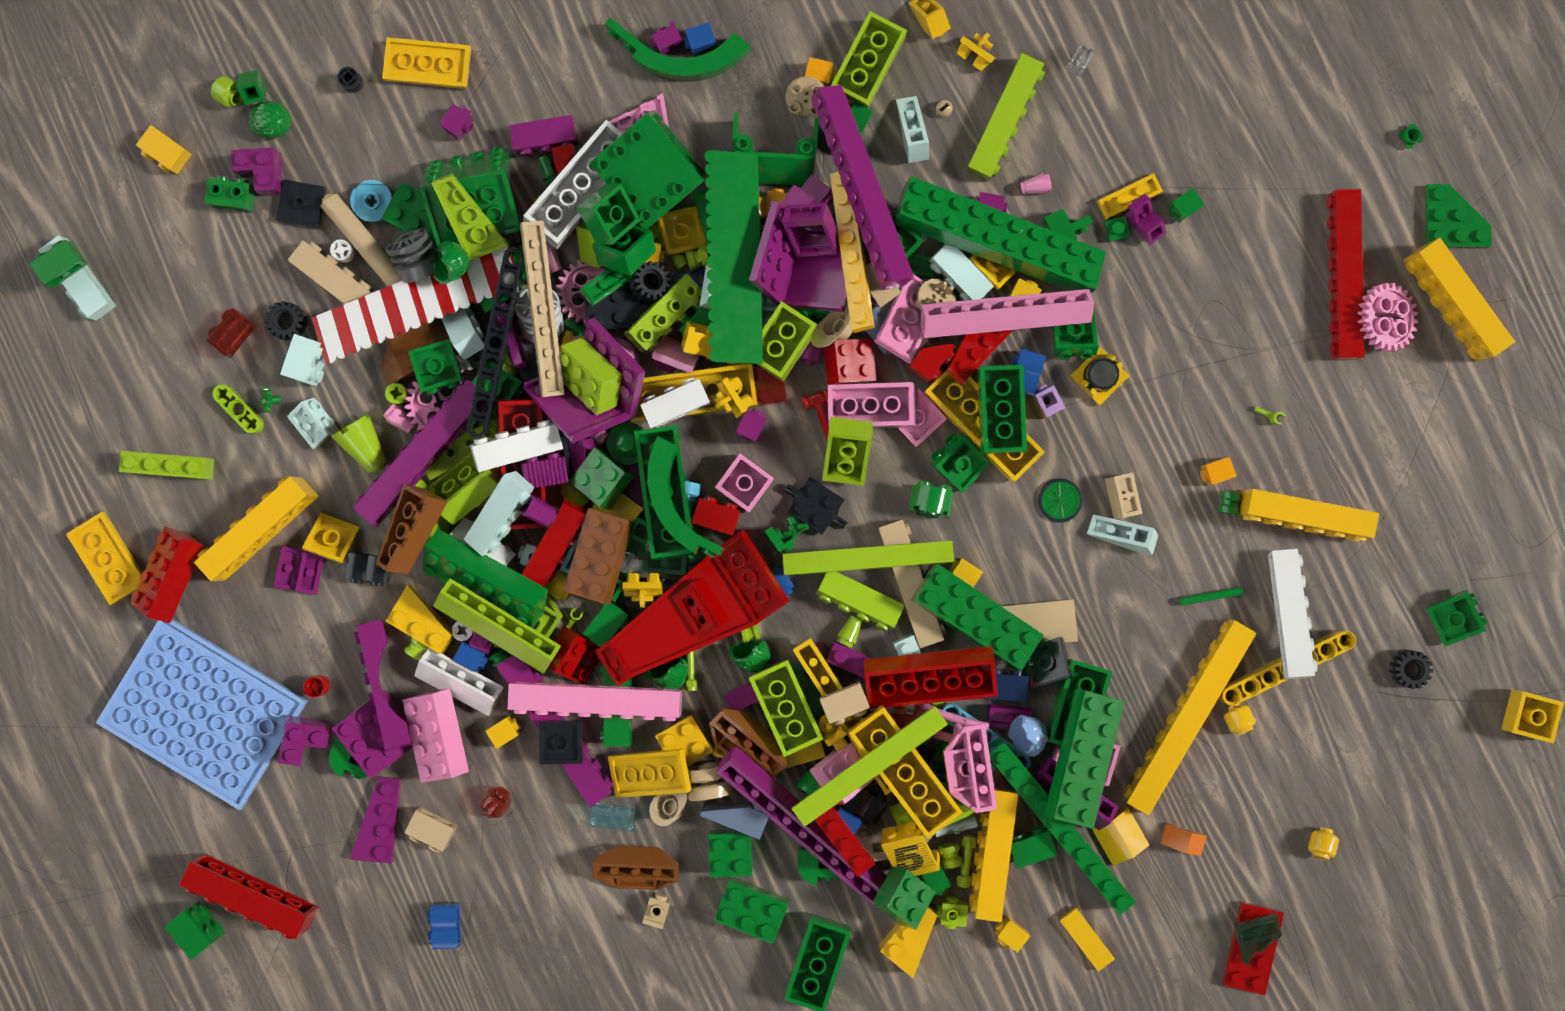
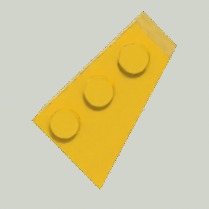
(906, 945)

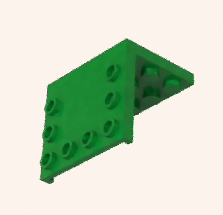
(650, 167)
(484, 180)

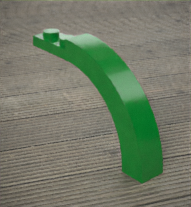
(681, 69)

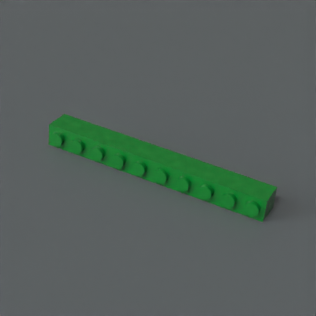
(1063, 831)

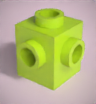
(954, 919)

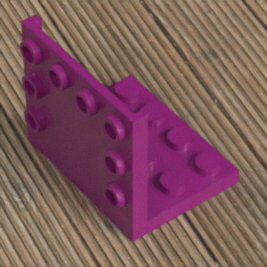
(795, 280)
(571, 413)

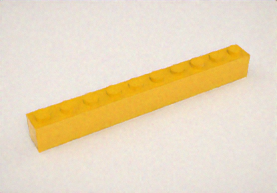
(1189, 716)

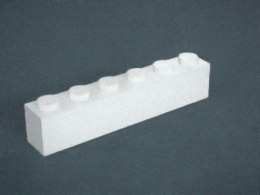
(1291, 614)

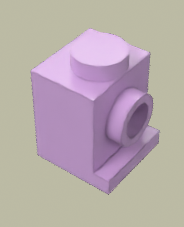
(1055, 401)

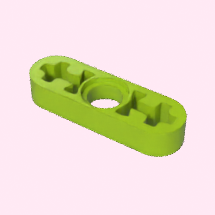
(244, 424)

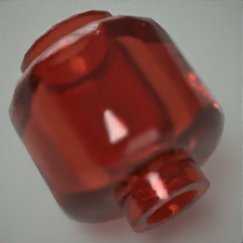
(495, 802)

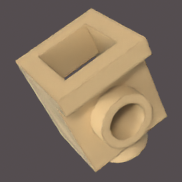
(654, 919)

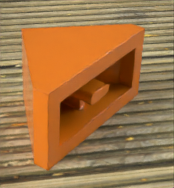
(1183, 839)

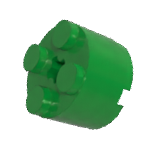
(931, 500)

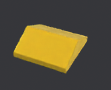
(994, 272)
(331, 538)
(1121, 838)

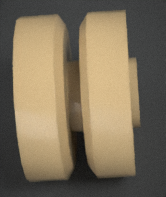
(708, 782)

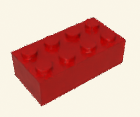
(166, 574)

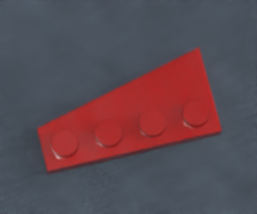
(973, 352)

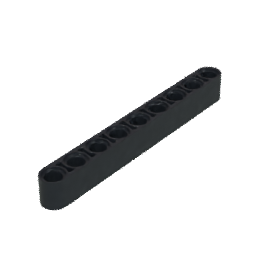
(492, 332)

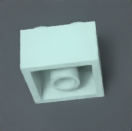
(304, 361)

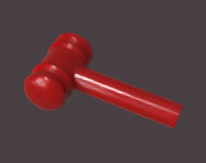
(817, 400)

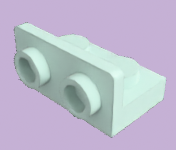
(312, 422)

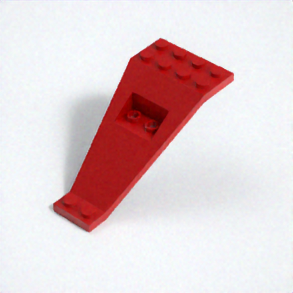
(726, 591)

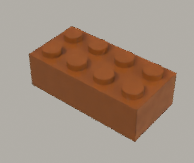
(599, 556)

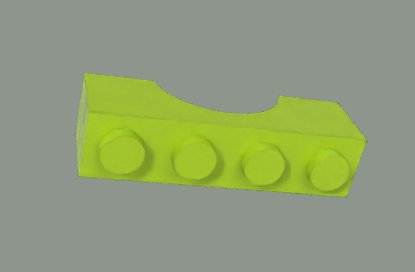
(166, 465)

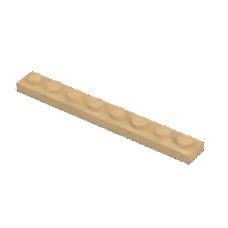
(542, 308)

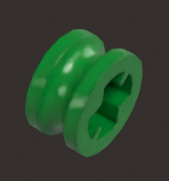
(499, 657)

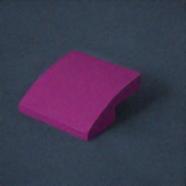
(298, 570)

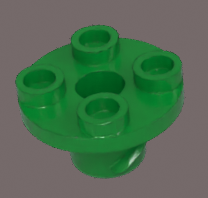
(622, 443)

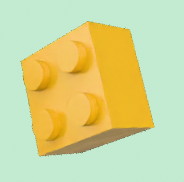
(1532, 716)
(686, 735)

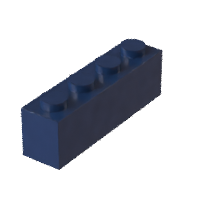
(1011, 686)

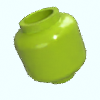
(225, 92)

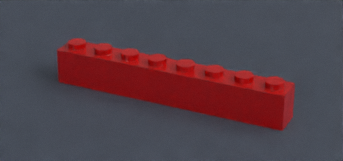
(1346, 273)

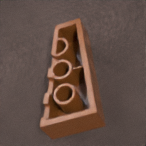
(409, 528)

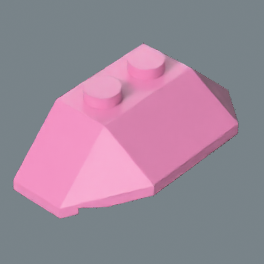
(970, 769)

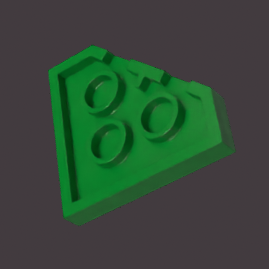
(1454, 219)

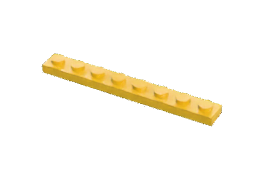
(852, 260)

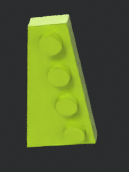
(468, 221)

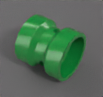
(1229, 502)

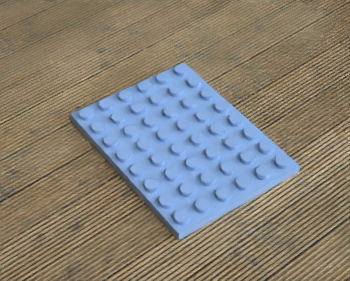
(201, 712)

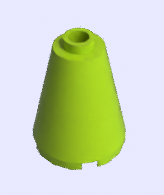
(362, 444)

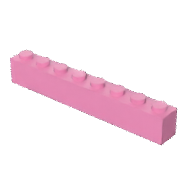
(1006, 313)
(595, 700)

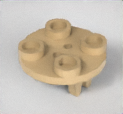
(796, 95)
(938, 289)

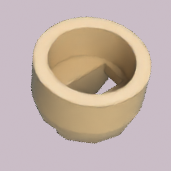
(946, 112)

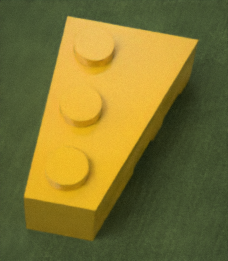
(696, 340)
(420, 621)

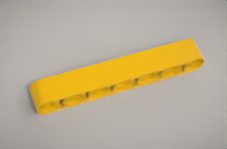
(1276, 668)

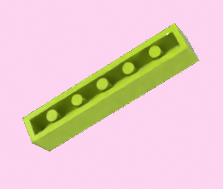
(1004, 119)
(496, 625)

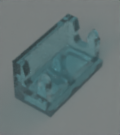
(613, 817)

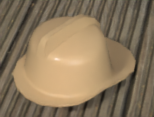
(833, 327)
(667, 808)

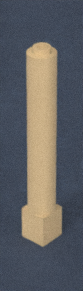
(360, 238)

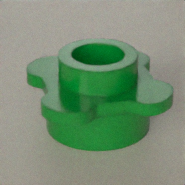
(1416, 136)

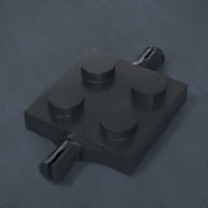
(815, 506)

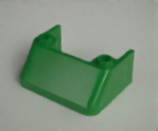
(780, 168)

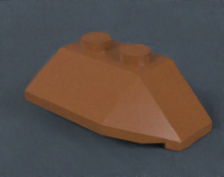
(396, 360)
(739, 729)
(635, 868)

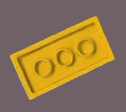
(426, 63)
(106, 557)
(649, 773)

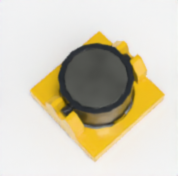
(1100, 375)

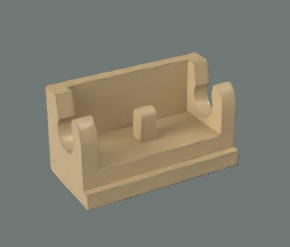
(1123, 496)

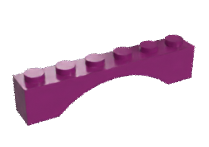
(373, 643)

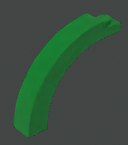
(659, 490)

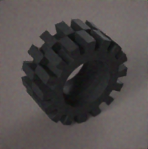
(642, 290)
(276, 312)
(1423, 669)

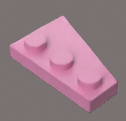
(627, 119)

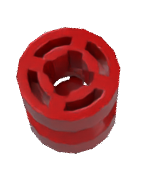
(312, 686)

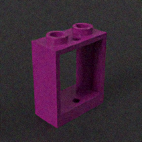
(810, 215)

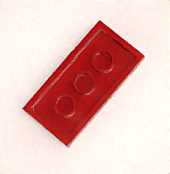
(1256, 974)

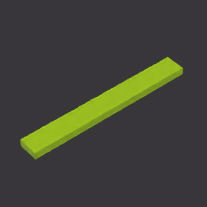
(868, 558)
(869, 766)

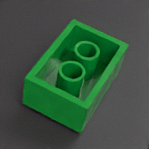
(751, 909)

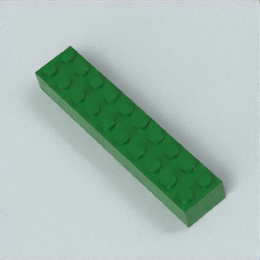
(998, 236)

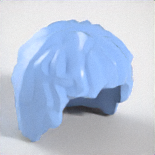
(1028, 735)

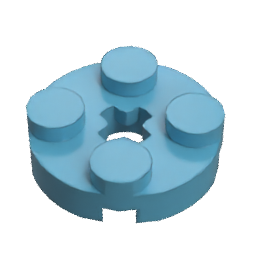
(363, 193)

